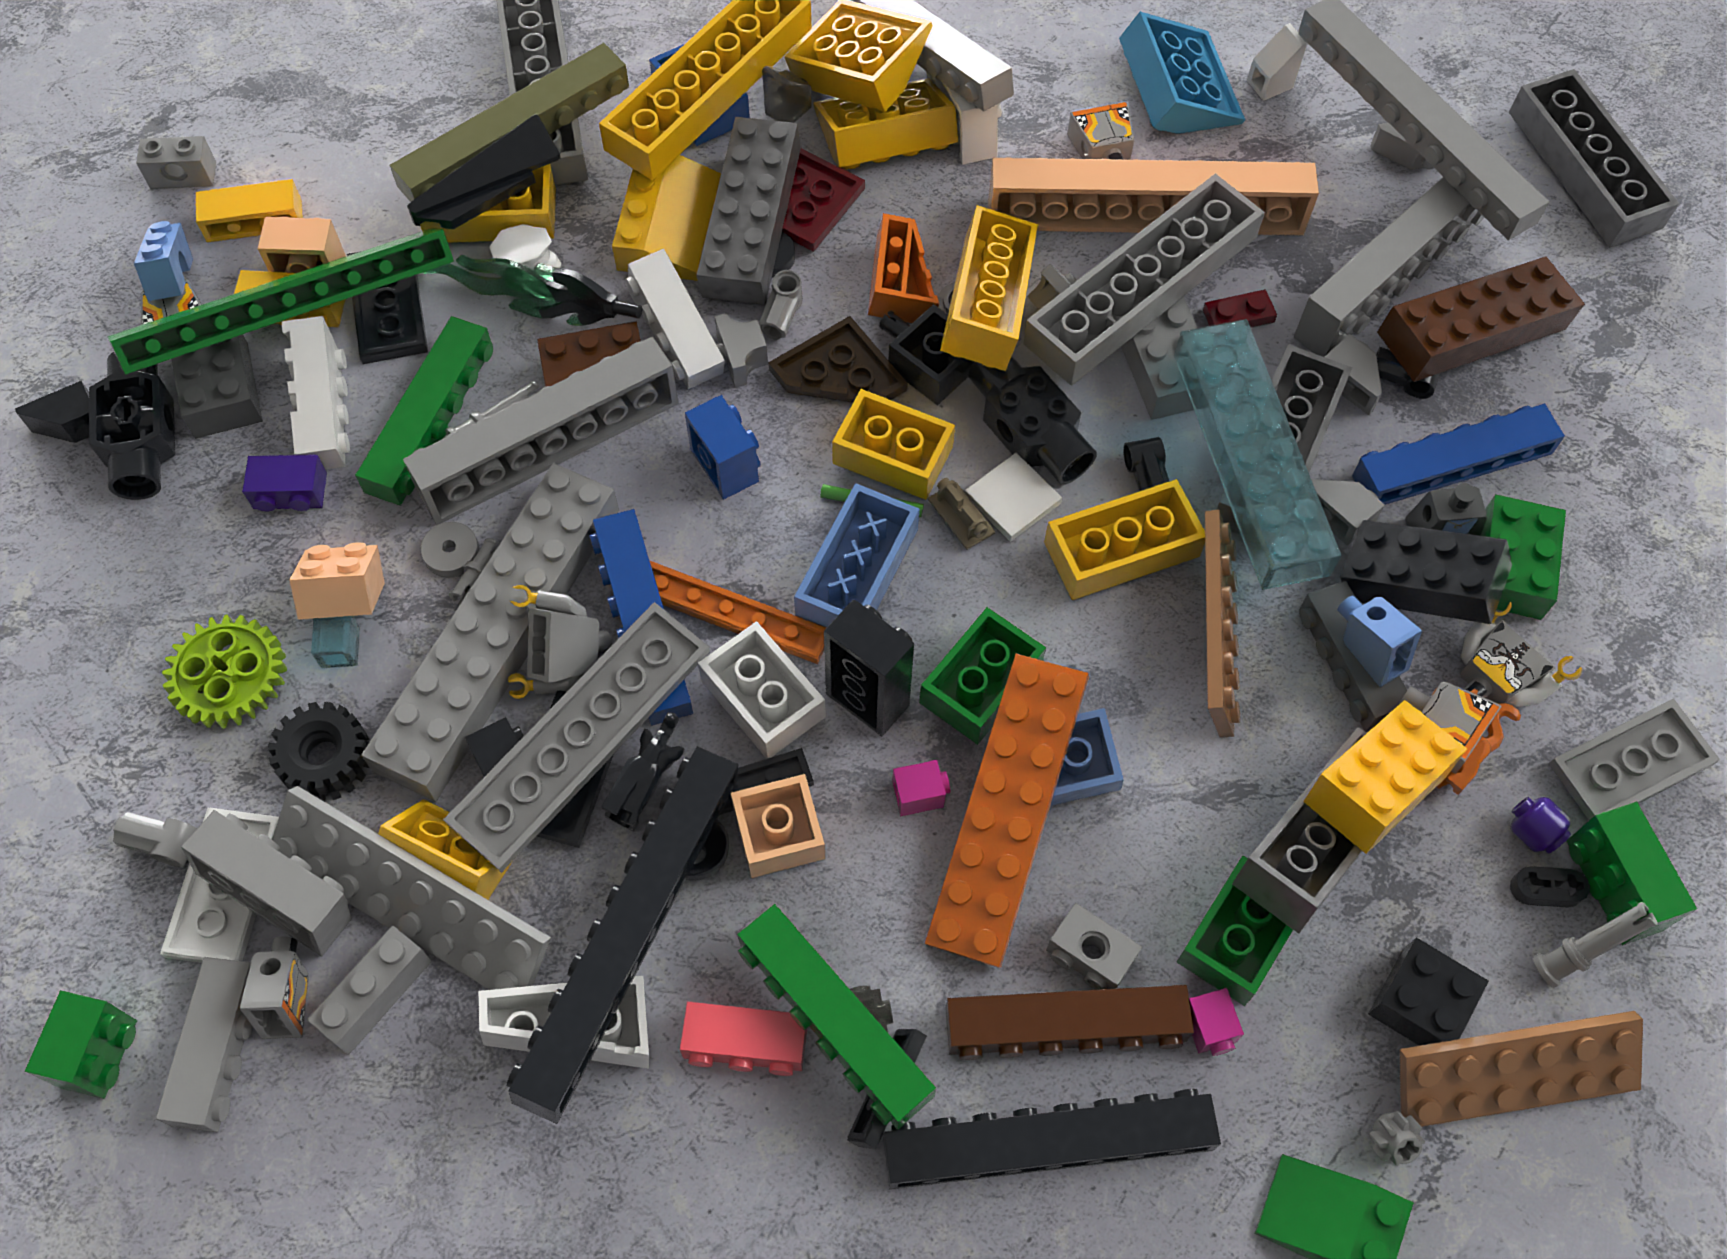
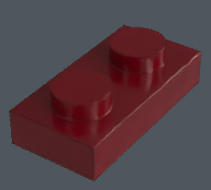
(1252, 306)

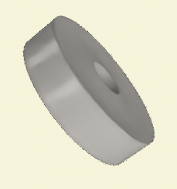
(445, 536)

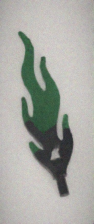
(545, 290)

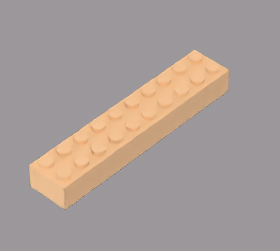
(1135, 192)

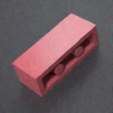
(742, 1038)

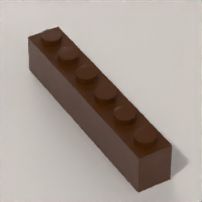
(1068, 1021)

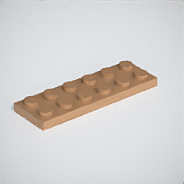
(1220, 617)
(1522, 1069)

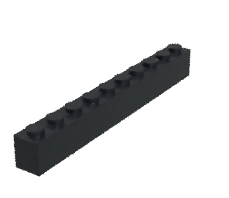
(622, 938)

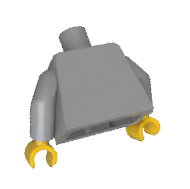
(560, 643)

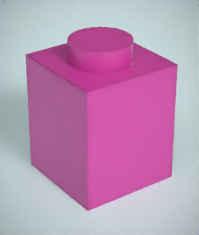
(920, 787)
(1215, 1022)

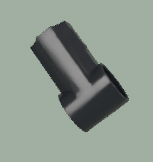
(1392, 370)
(1147, 462)

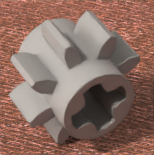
(1397, 1138)

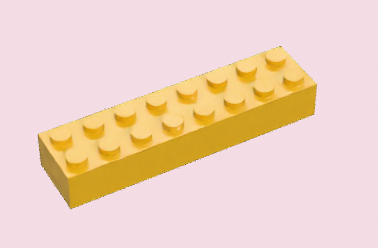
(702, 81)

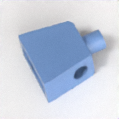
(1379, 637)

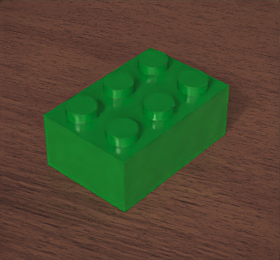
(1535, 550)
(974, 673)
(1629, 867)
(1235, 942)

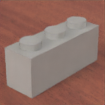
(370, 990)

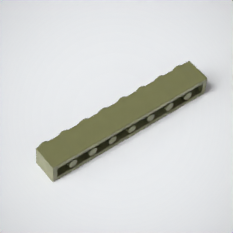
(554, 98)

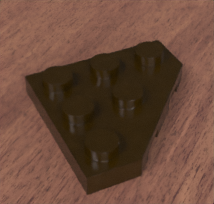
(838, 366)

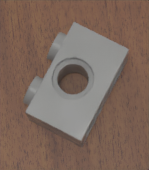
(176, 162)
(1084, 928)

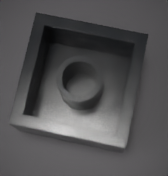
(1428, 995)

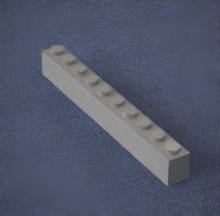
(1423, 118)

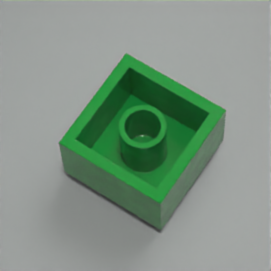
(82, 1045)

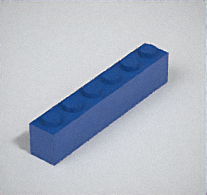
(1459, 454)
(633, 587)

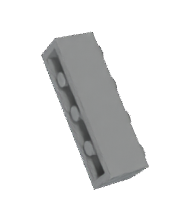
(208, 1049)

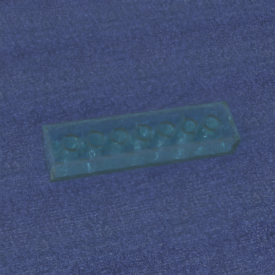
(1256, 455)

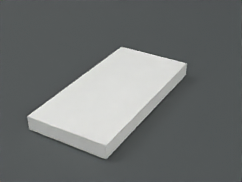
(207, 919)

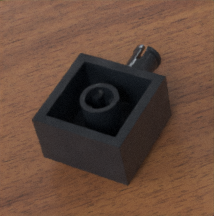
(918, 354)

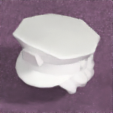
(525, 245)

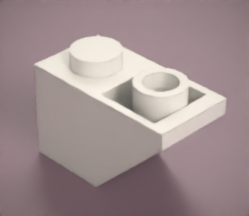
(1277, 64)

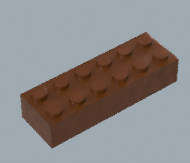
(1479, 318)

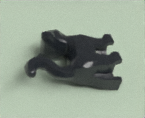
(642, 775)

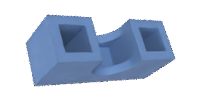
(162, 260)

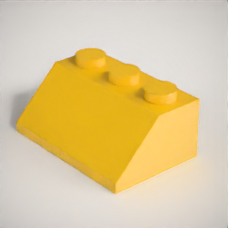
(429, 838)

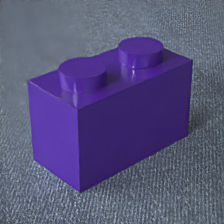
(284, 482)

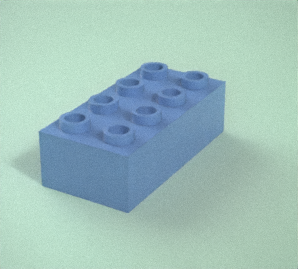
(857, 555)

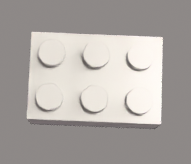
(762, 690)

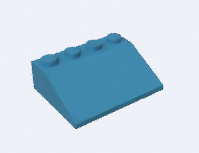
(1179, 75)

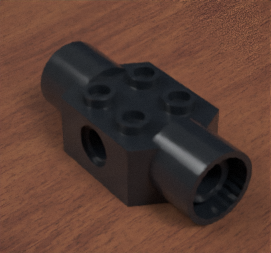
(1034, 419)
(132, 429)

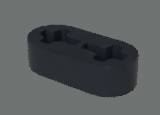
(1550, 879)

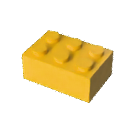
(893, 444)

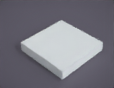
(1013, 497)

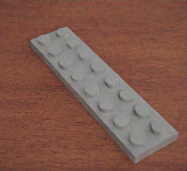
(576, 737)
(411, 895)

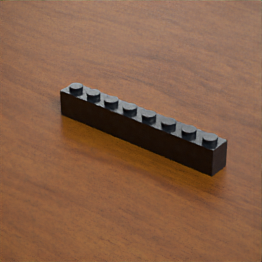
(1050, 1140)

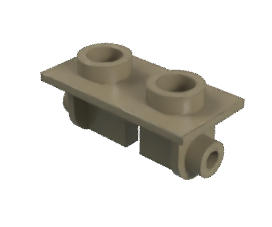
(960, 513)

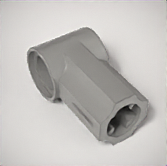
(781, 305)
(154, 837)

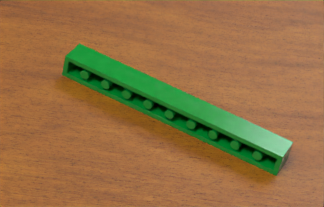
(279, 300)

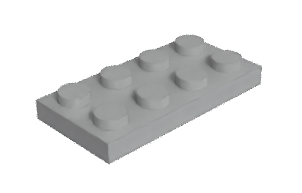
(1634, 760)

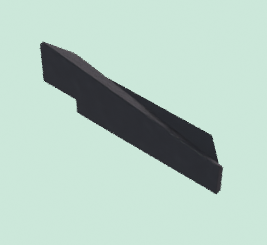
(488, 177)

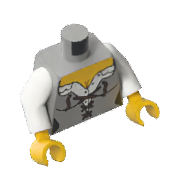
(1507, 666)

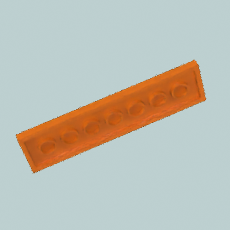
(1007, 811)

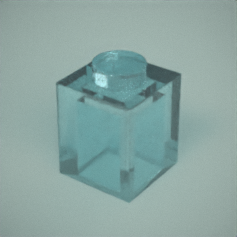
(335, 641)

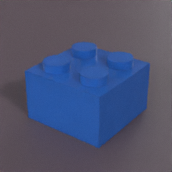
(723, 446)

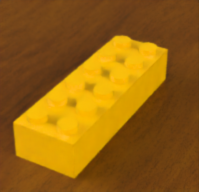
(990, 289)

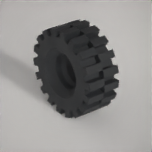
(307, 731)

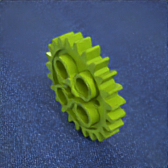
(205, 652)

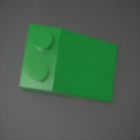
(1331, 1214)

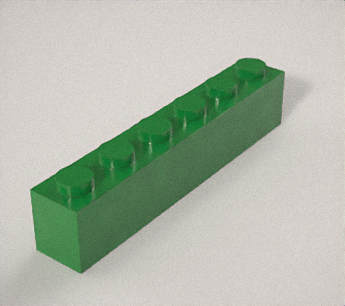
(425, 408)
(836, 1016)

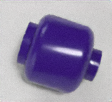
(1540, 824)

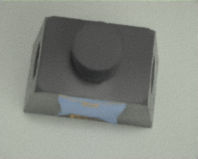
(1450, 510)

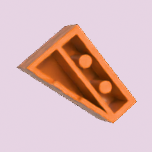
(900, 272)

